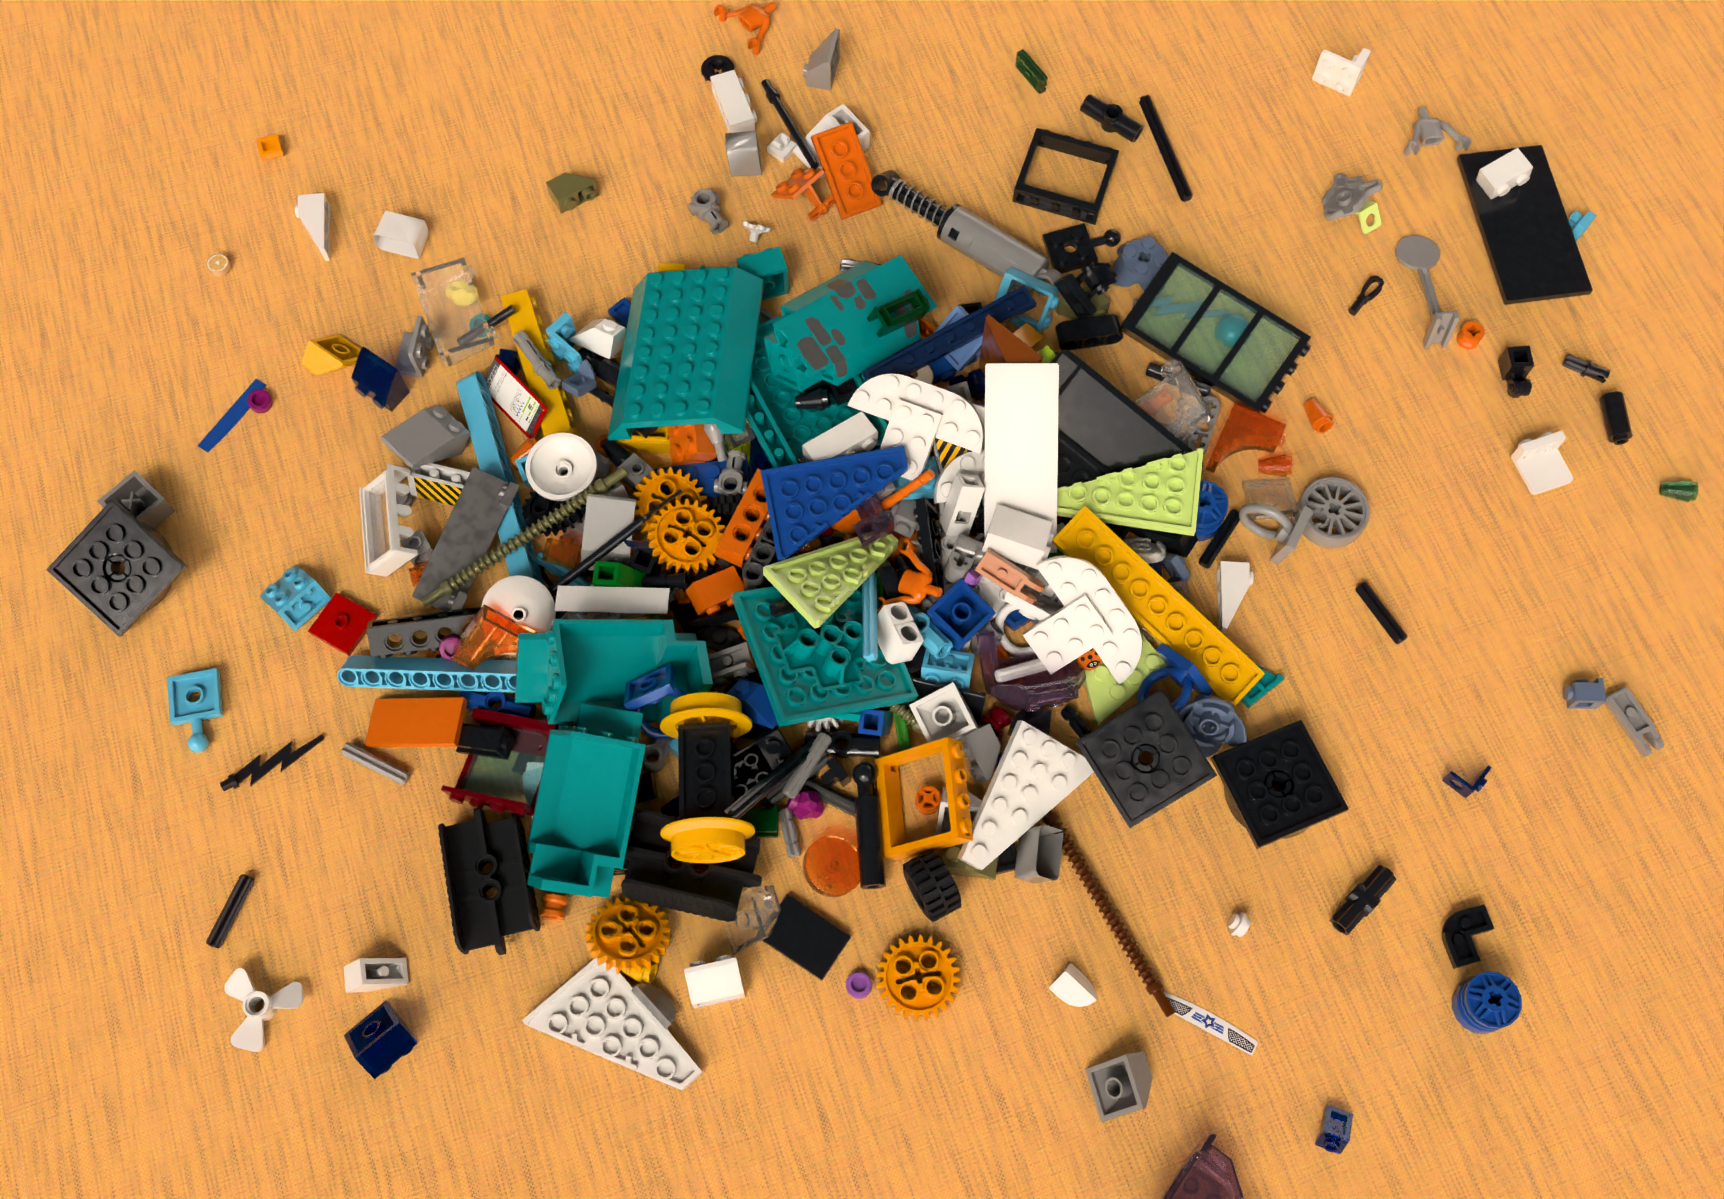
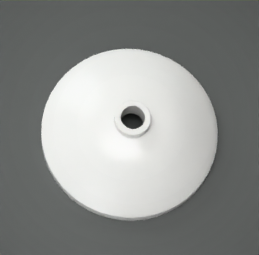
(554, 455)
(526, 595)

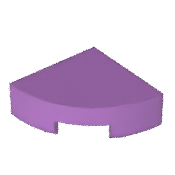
(972, 578)

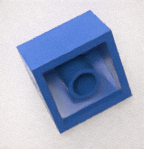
(960, 614)

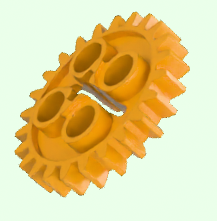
(675, 483)
(675, 553)
(627, 935)
(924, 1001)

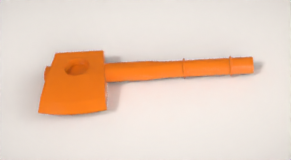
(846, 523)

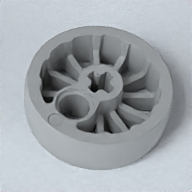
(1334, 512)

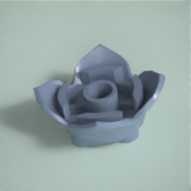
(1139, 262)
(1223, 726)

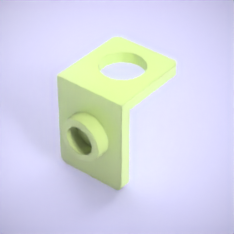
(1369, 208)

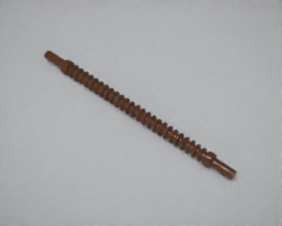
(1154, 986)

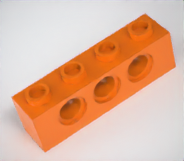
(736, 550)

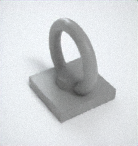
(1287, 533)

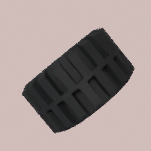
(932, 885)

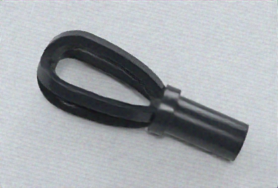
(1361, 299)

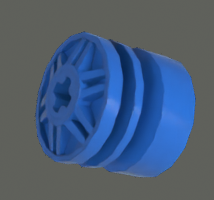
(1214, 510)
(1472, 1005)

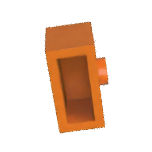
(714, 591)

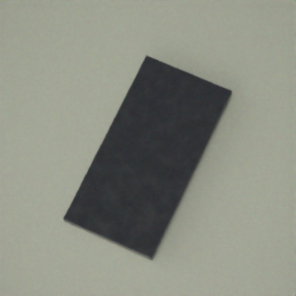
(1526, 232)

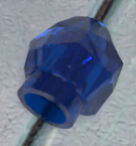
(510, 359)

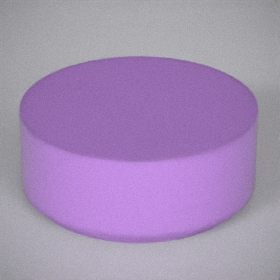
(859, 985)

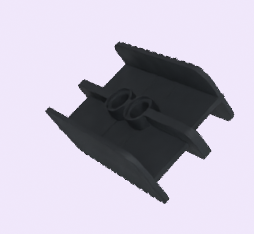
(465, 852)
(681, 888)

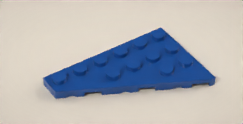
(819, 493)

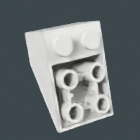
(835, 118)

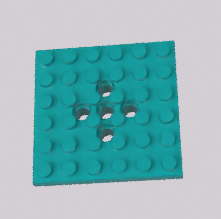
(819, 669)

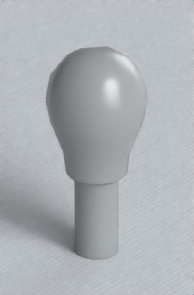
(717, 440)

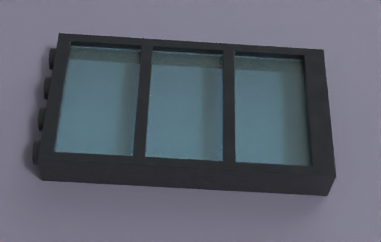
(1216, 334)

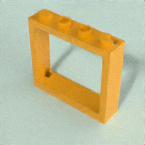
(891, 804)

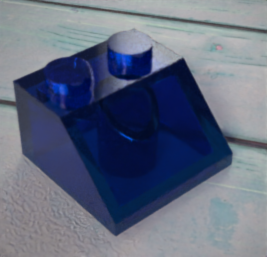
(378, 380)
(380, 1040)

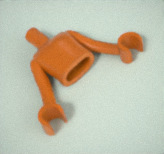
(751, 18)
(914, 583)

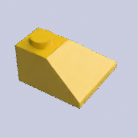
(329, 354)

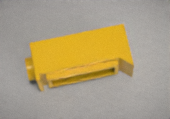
(649, 444)

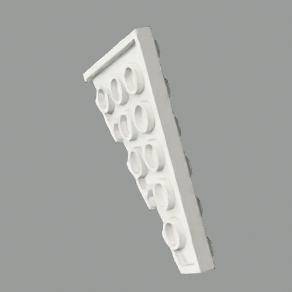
(1026, 785)
(608, 1020)

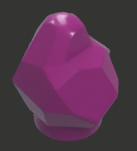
(806, 805)

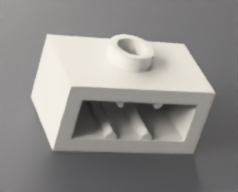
(1504, 174)

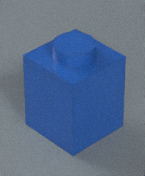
(875, 722)

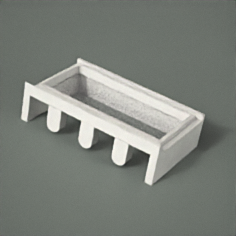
(381, 525)

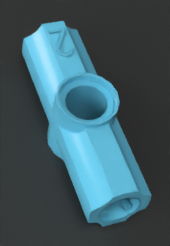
(933, 638)

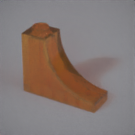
(1246, 432)
(487, 636)

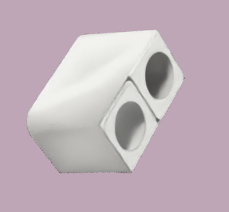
(401, 234)
(903, 640)

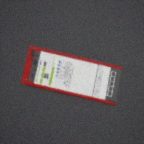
(515, 398)

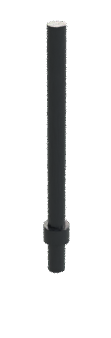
(774, 98)

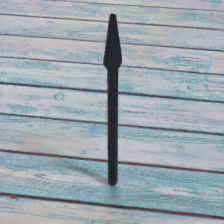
(607, 547)

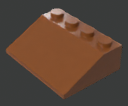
(1003, 346)

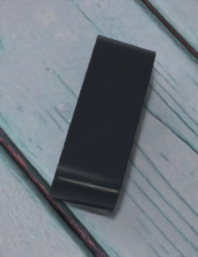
(1089, 332)

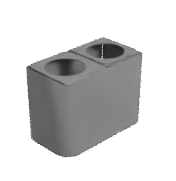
(743, 153)
(1039, 855)

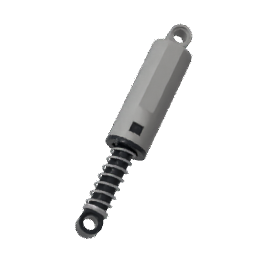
(968, 232)

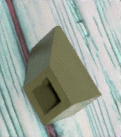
(571, 190)

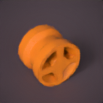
(1465, 337)
(927, 795)
(553, 907)

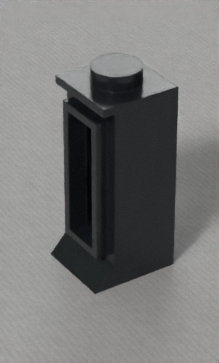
(485, 741)

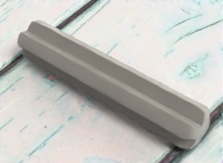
(375, 763)
(803, 772)

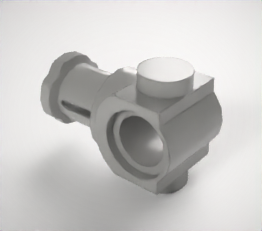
(708, 212)
(732, 475)

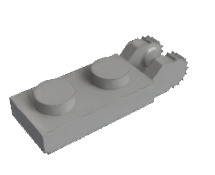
(1634, 720)

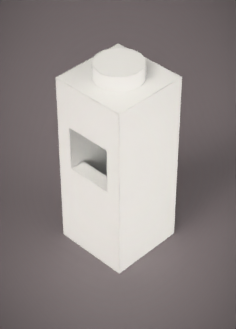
(962, 504)

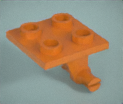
(801, 182)

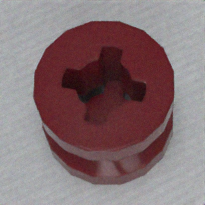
(998, 720)

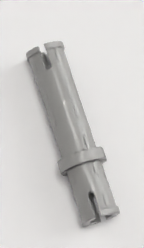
(541, 366)

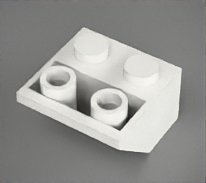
(714, 981)

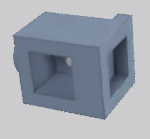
(1585, 694)

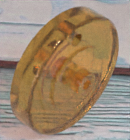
(832, 866)

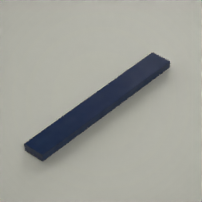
(953, 335)

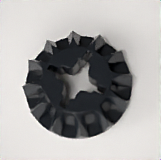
(716, 62)

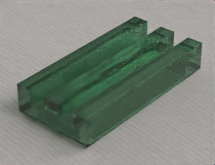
(1031, 71)

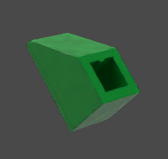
(616, 575)

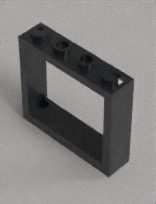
(1056, 202)

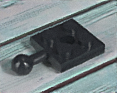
(1079, 239)

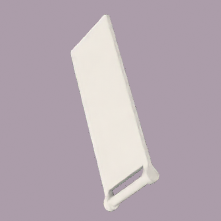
(1021, 440)

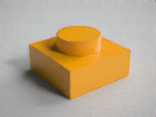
(269, 147)

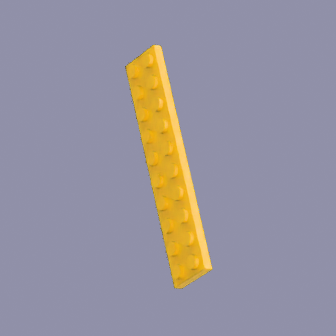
(1160, 607)

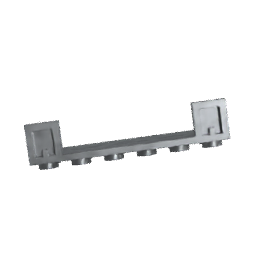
(466, 536)

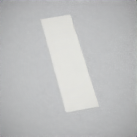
(612, 599)

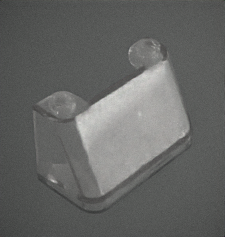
(453, 311)
(1176, 401)

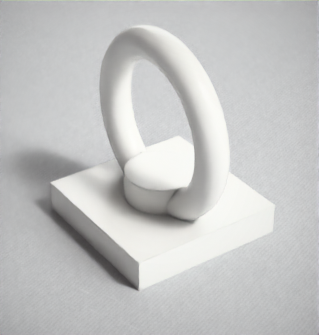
(1037, 611)

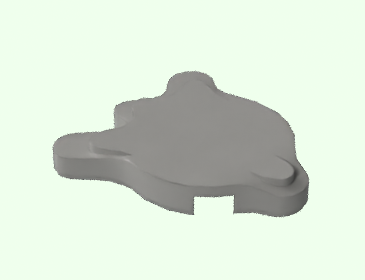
(1348, 195)

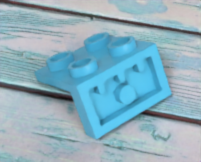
(560, 340)
(295, 597)
(953, 668)

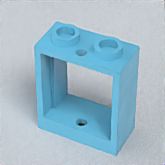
(1007, 285)

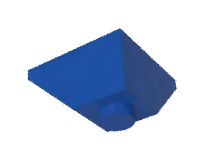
(754, 701)

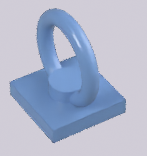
(962, 356)

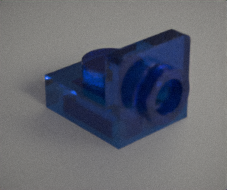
(1334, 1129)

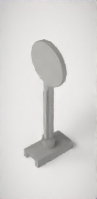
(1420, 255)

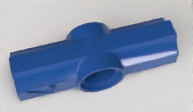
(486, 700)

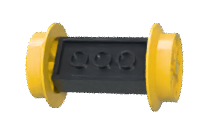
(705, 736)

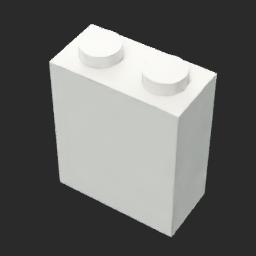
(1019, 536)

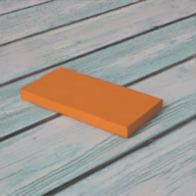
(846, 170)
(416, 722)

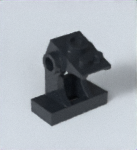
(1097, 278)

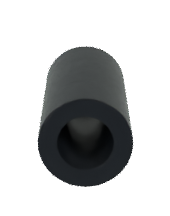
(1615, 418)

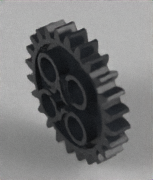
(539, 506)

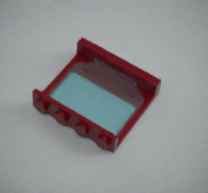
(501, 782)

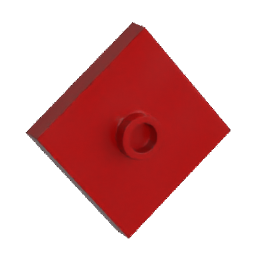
(342, 624)

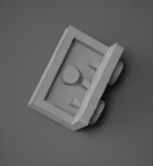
(731, 664)

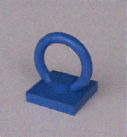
(1181, 672)
(650, 690)

